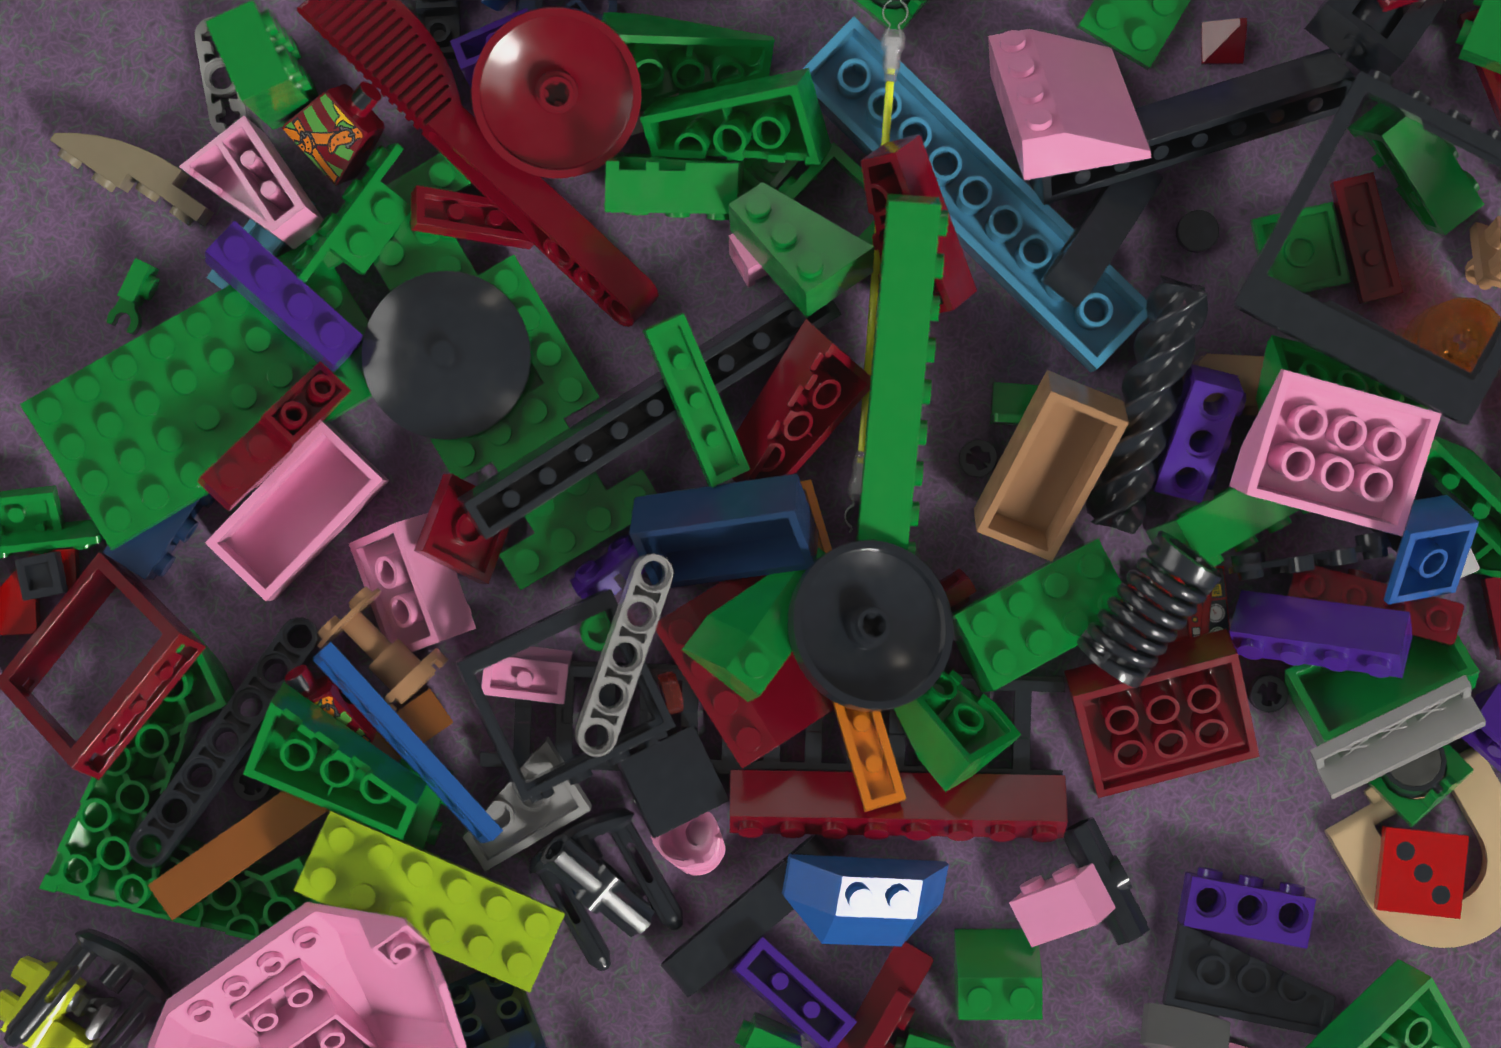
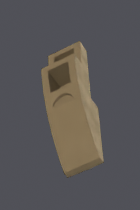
(123, 164)

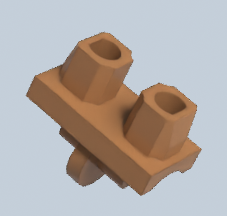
(1485, 265)

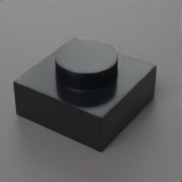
(41, 575)

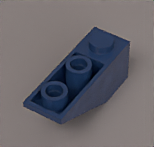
(152, 550)

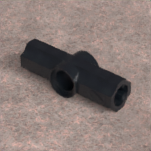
(1089, 846)
(597, 885)

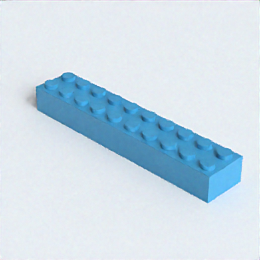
(989, 204)

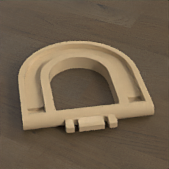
(1359, 849)

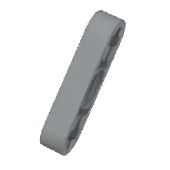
(215, 109)

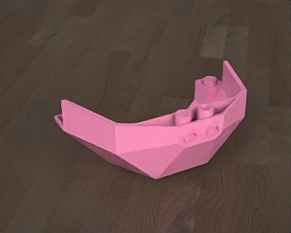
(318, 983)

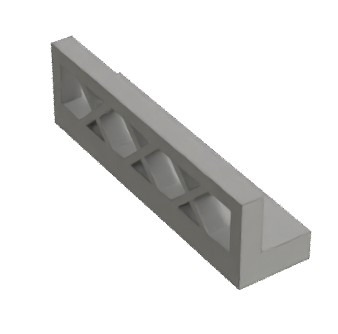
(1397, 737)

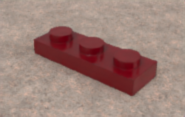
(463, 217)
(1366, 238)

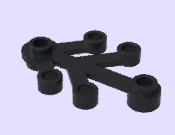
(1252, 564)

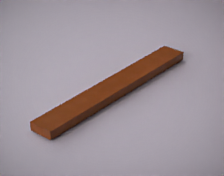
(271, 825)

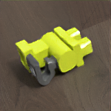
(57, 1029)

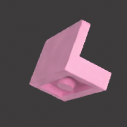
(530, 675)

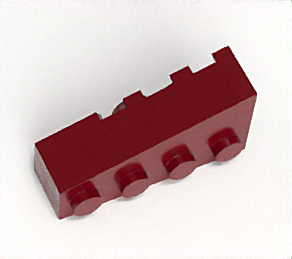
(906, 170)

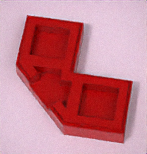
(24, 616)

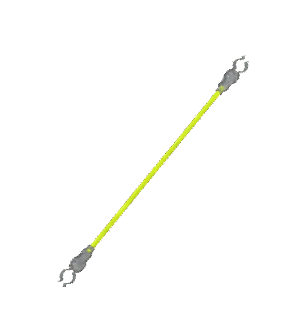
(892, 46)

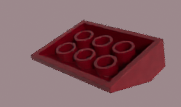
(1177, 723)
(752, 726)

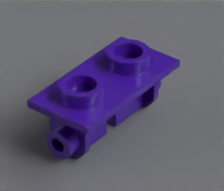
(600, 574)

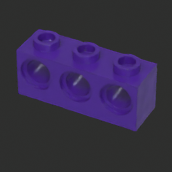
(1196, 415)
(1262, 923)

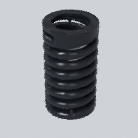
(1108, 641)

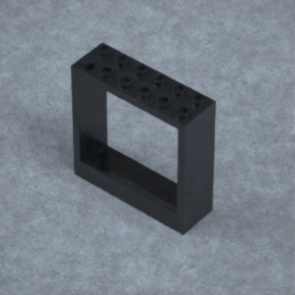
(1345, 334)

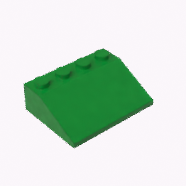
(1395, 1012)

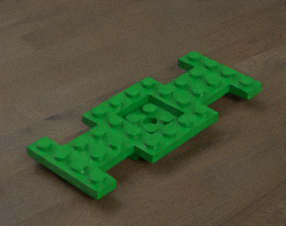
(555, 390)

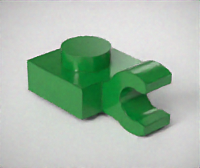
(138, 285)

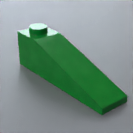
(688, 55)
(748, 636)
(955, 730)

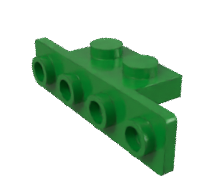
(362, 223)
(35, 523)

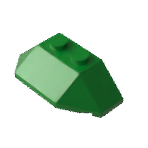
(1479, 490)

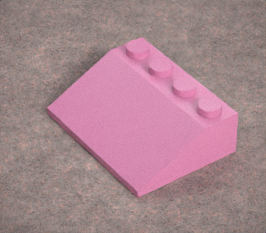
(1063, 103)
(1336, 452)

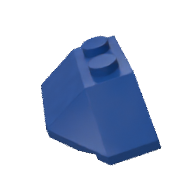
(863, 897)

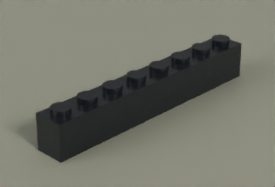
(1219, 119)

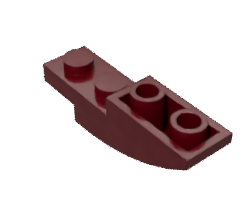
(274, 436)

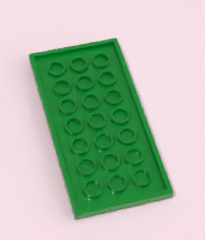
(175, 400)

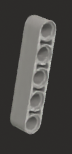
(624, 676)

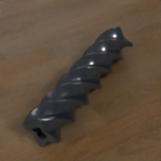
(1151, 396)

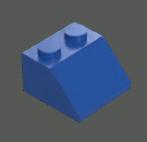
(1431, 550)

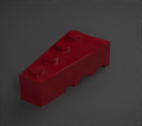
(800, 405)

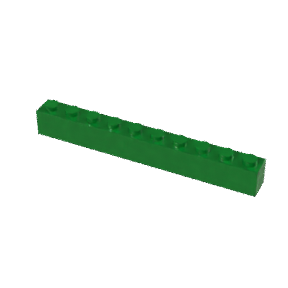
(899, 368)

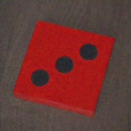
(1421, 872)

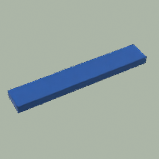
(407, 744)

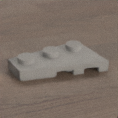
(528, 822)

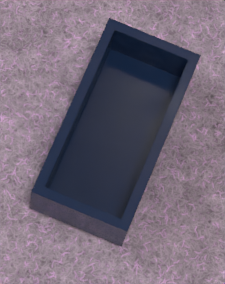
(726, 530)

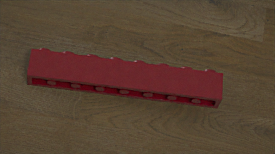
(831, 806)

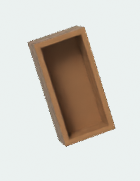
(1050, 465)

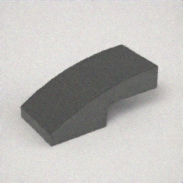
(1182, 1028)

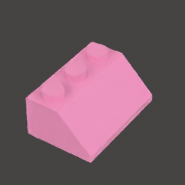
(418, 596)

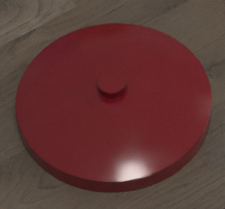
(556, 92)

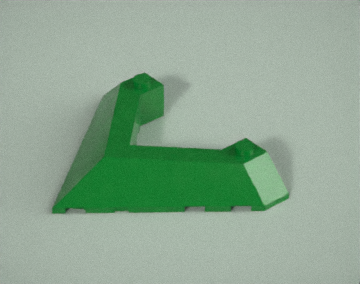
(95, 848)

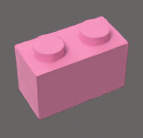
(1061, 904)

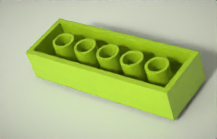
(447, 903)

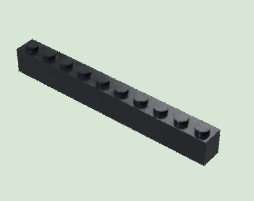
(630, 418)

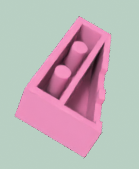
(255, 180)

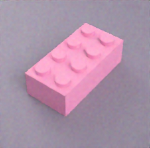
(297, 511)

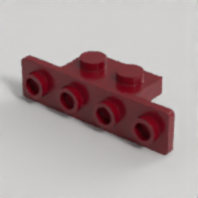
(1430, 617)
(889, 999)

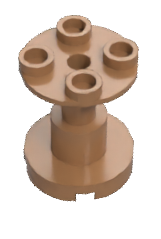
(391, 661)

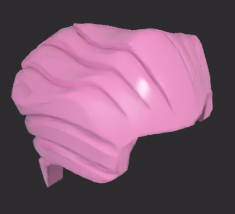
(693, 846)

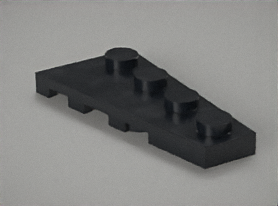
(1232, 984)

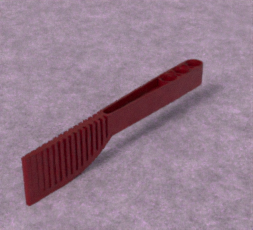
(411, 70)

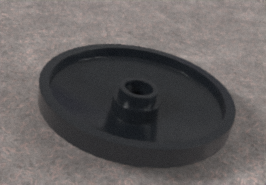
(446, 355)
(870, 626)

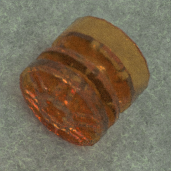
(1438, 324)

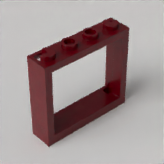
(137, 695)

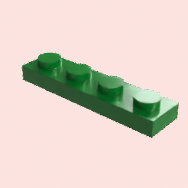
(696, 399)

